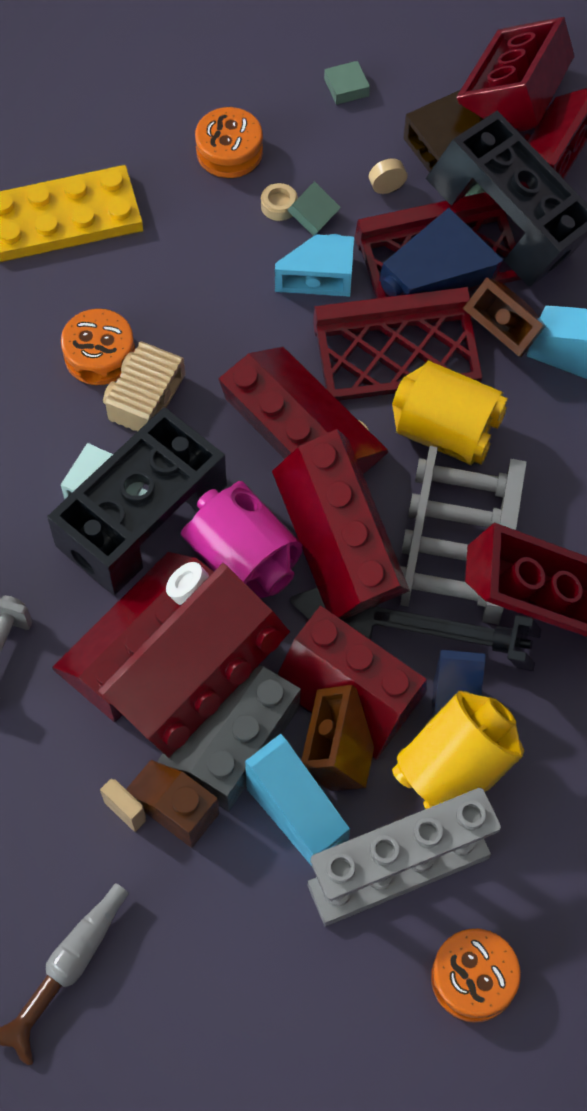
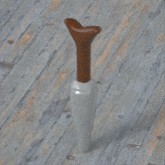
(63, 970)

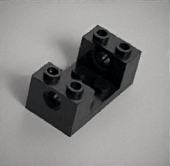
(498, 161)
(105, 525)

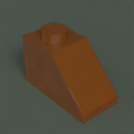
(505, 315)
(338, 740)
(175, 801)

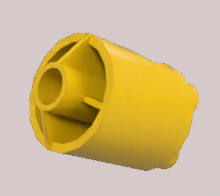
(448, 412)
(460, 749)

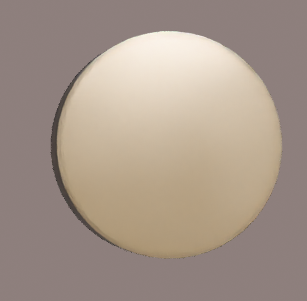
(387, 176)
(277, 200)

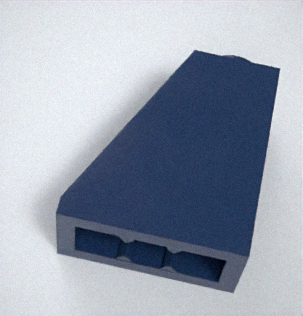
(440, 258)

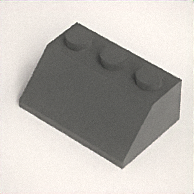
(235, 732)

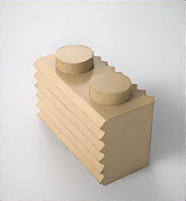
(144, 387)

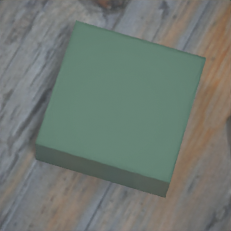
(346, 82)
(313, 208)

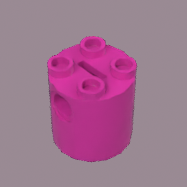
(246, 537)

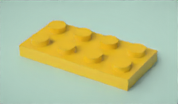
(67, 213)

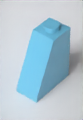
(562, 340)
(294, 799)

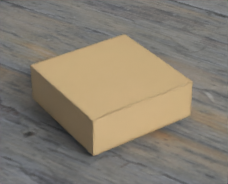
(123, 804)

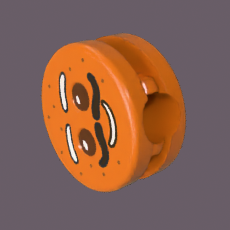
(229, 142)
(96, 345)
(475, 975)

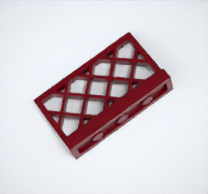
(405, 224)
(389, 313)

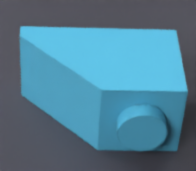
(317, 267)

